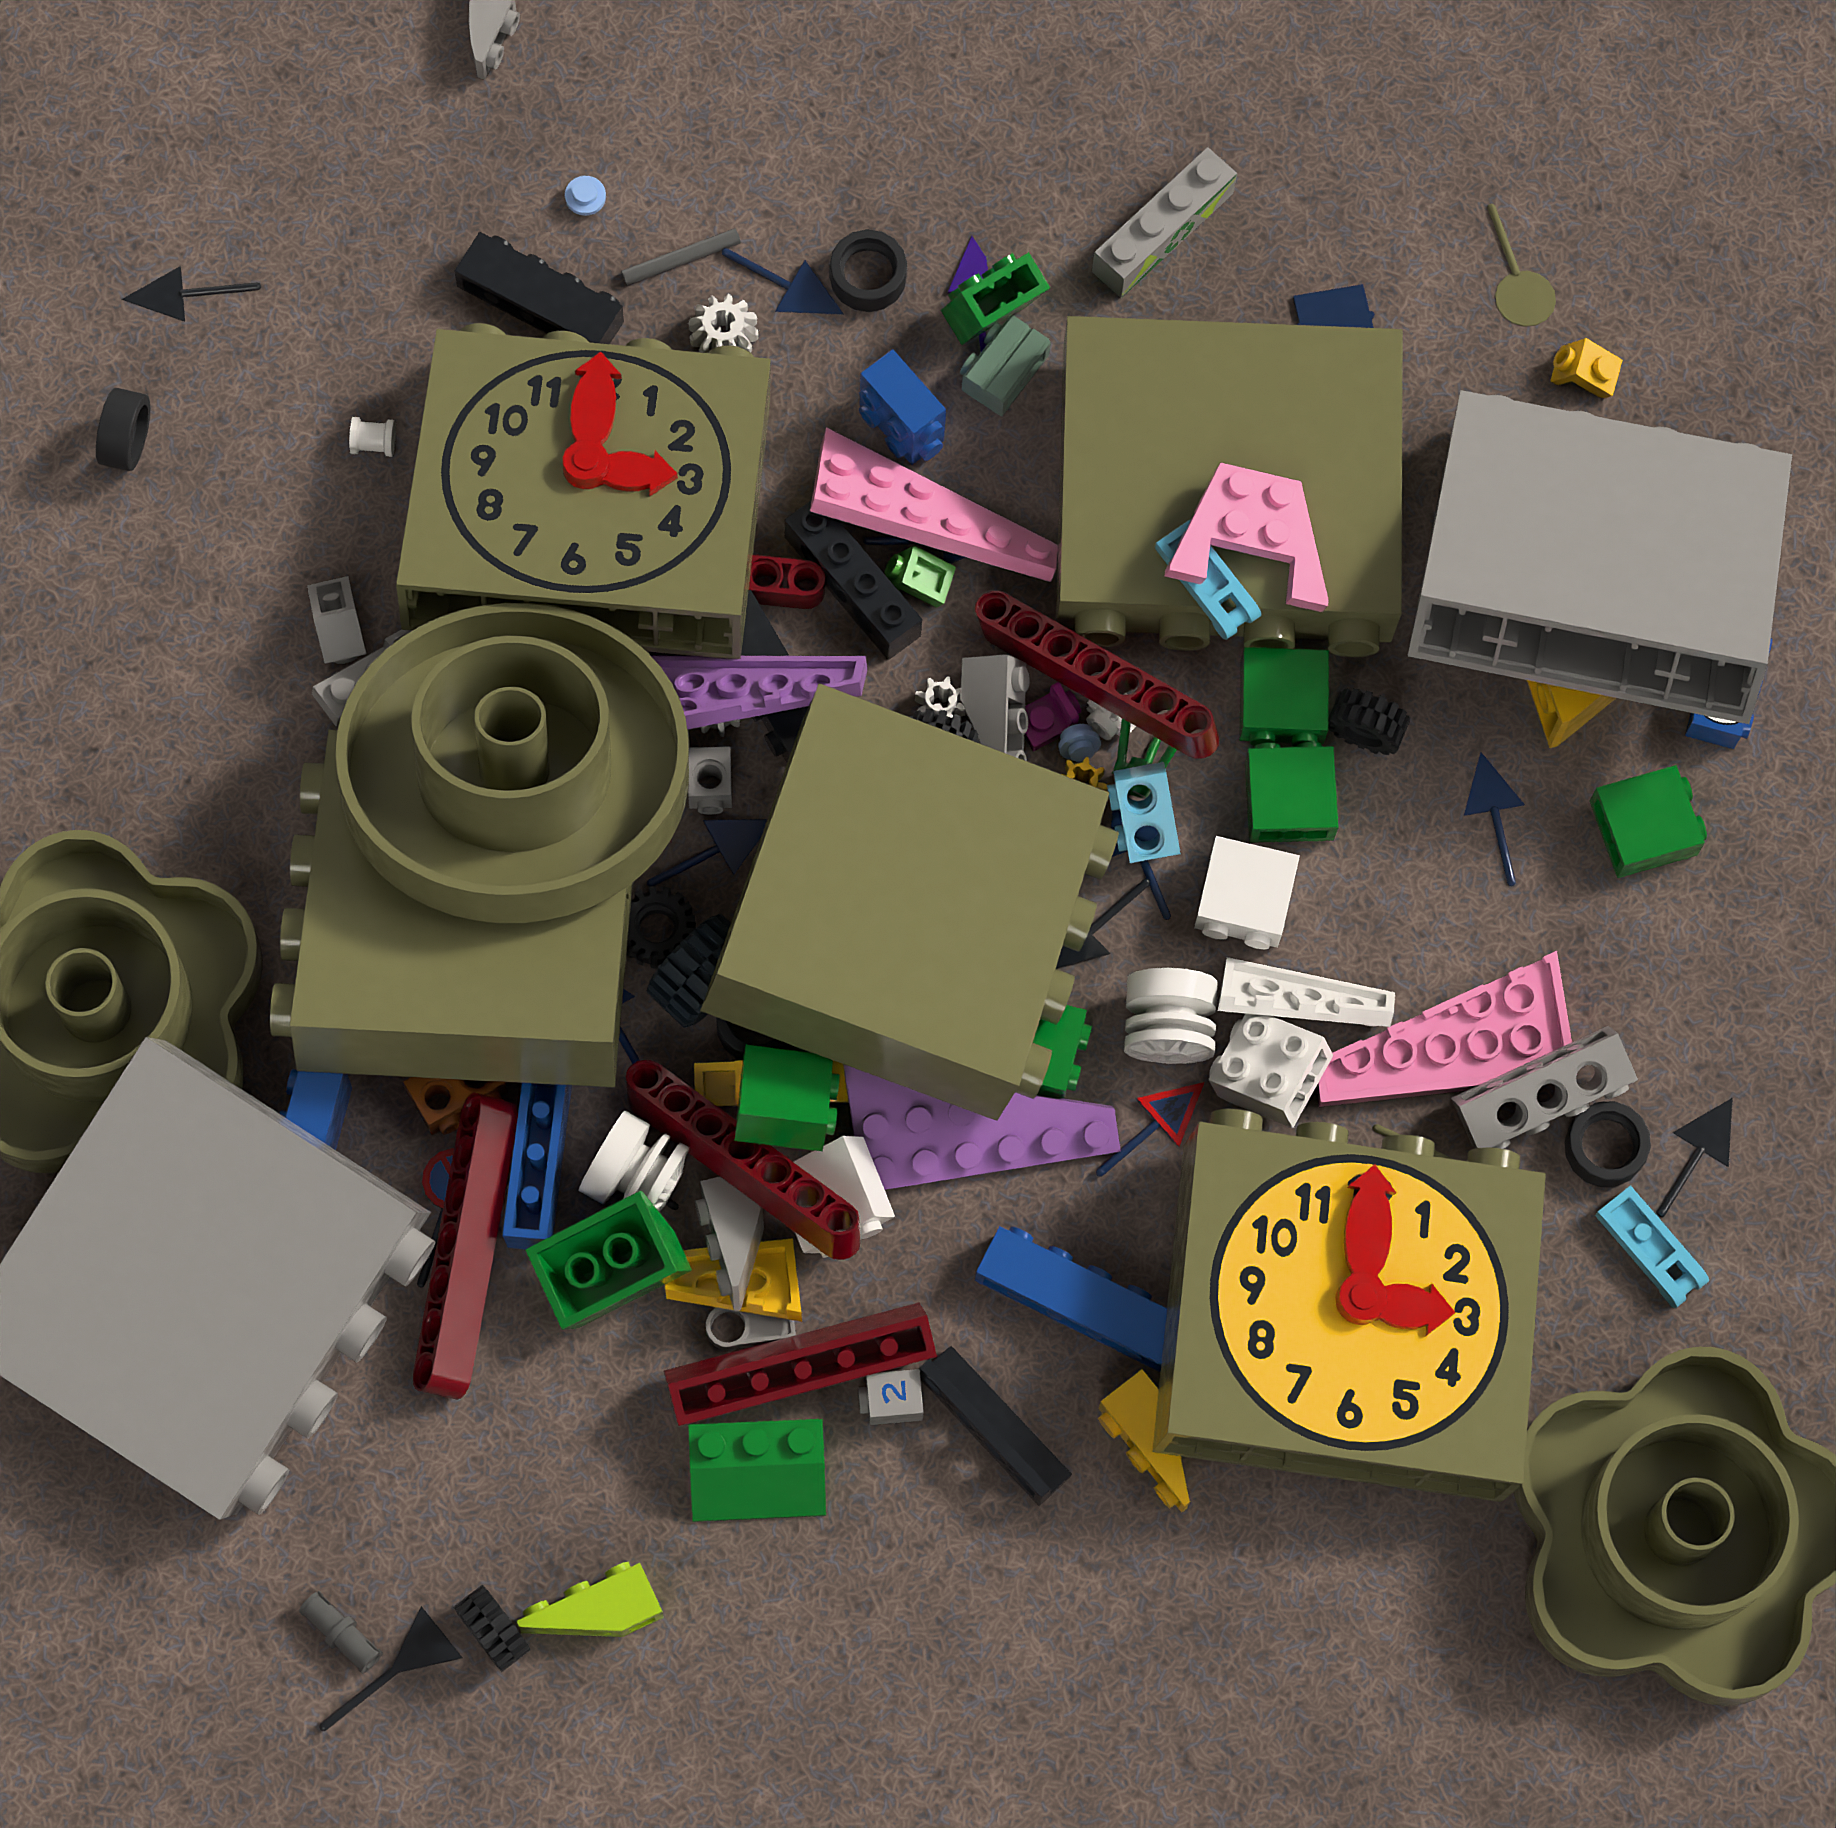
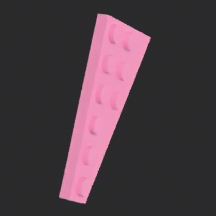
(891, 499)
(1456, 1041)

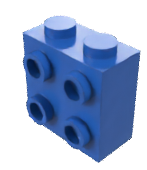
(902, 409)
(318, 1103)

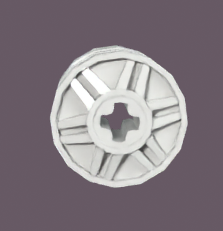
(1170, 1015)
(631, 1166)

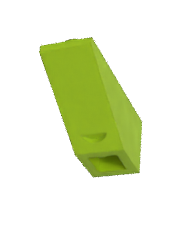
(608, 1608)

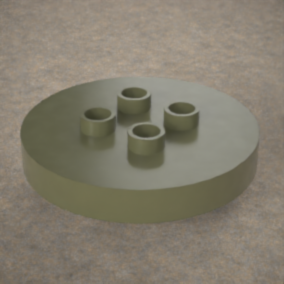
(513, 762)

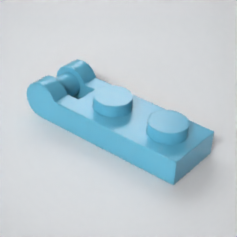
(1216, 588)
(1651, 1246)

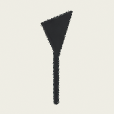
(422, 1648)

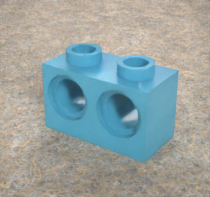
(1152, 811)

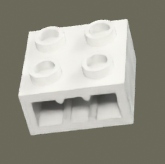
(1246, 893)
(1270, 1067)
(851, 1173)

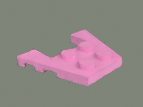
(1255, 517)

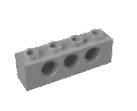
(1611, 1077)

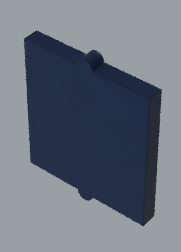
(1334, 308)

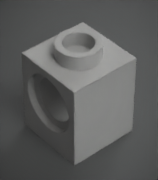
(710, 762)

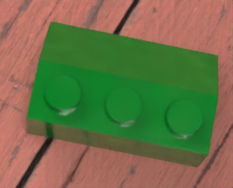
(607, 1261)
(757, 1470)

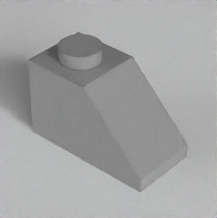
(336, 620)

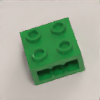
(990, 300)
(1284, 695)
(1291, 793)
(1648, 821)
(1064, 1041)
(786, 1098)

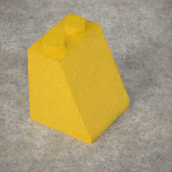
(1564, 709)

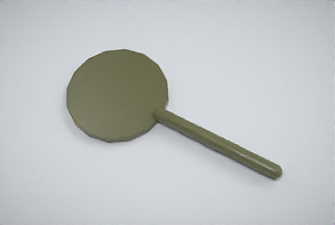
(1523, 295)

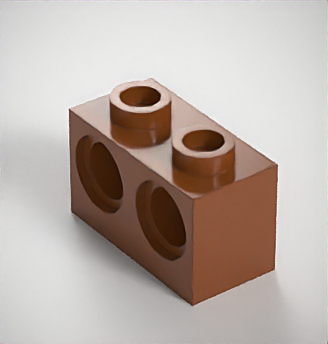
(446, 1119)

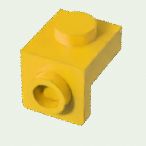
(1587, 366)

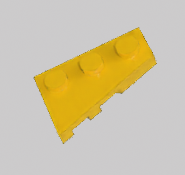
(770, 1290)

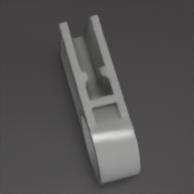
(758, 1329)

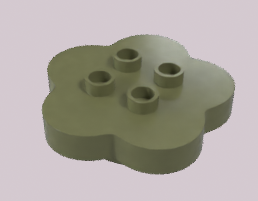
(95, 966)
(1679, 1529)

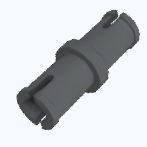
(340, 1632)

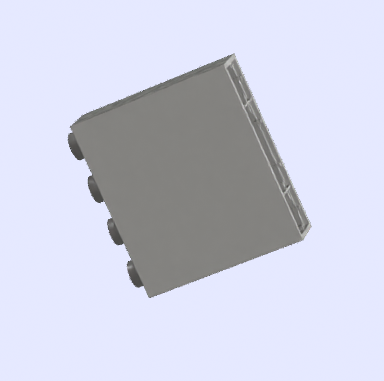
(1604, 557)
(200, 1280)

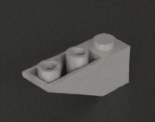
(995, 701)
(735, 1235)

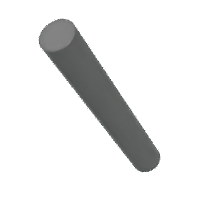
(680, 257)

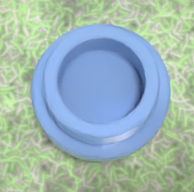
(585, 195)
(1079, 742)

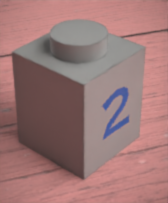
(892, 1397)

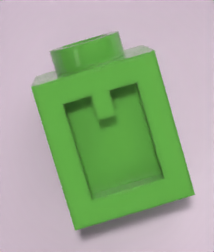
(920, 575)

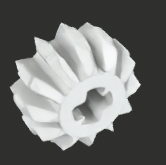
(723, 314)

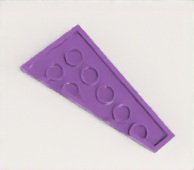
(754, 686)
(930, 1140)

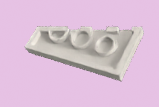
(1292, 994)

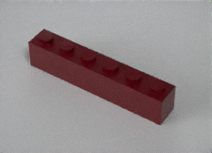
(800, 1363)

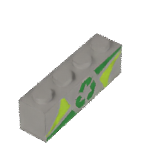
(1164, 222)

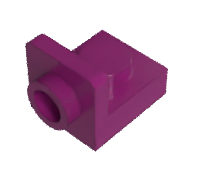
(1051, 716)

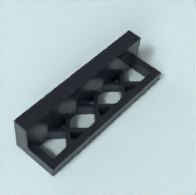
(994, 1425)

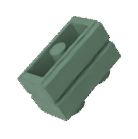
(1005, 364)

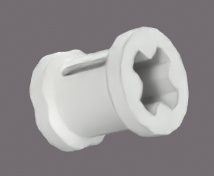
(372, 436)

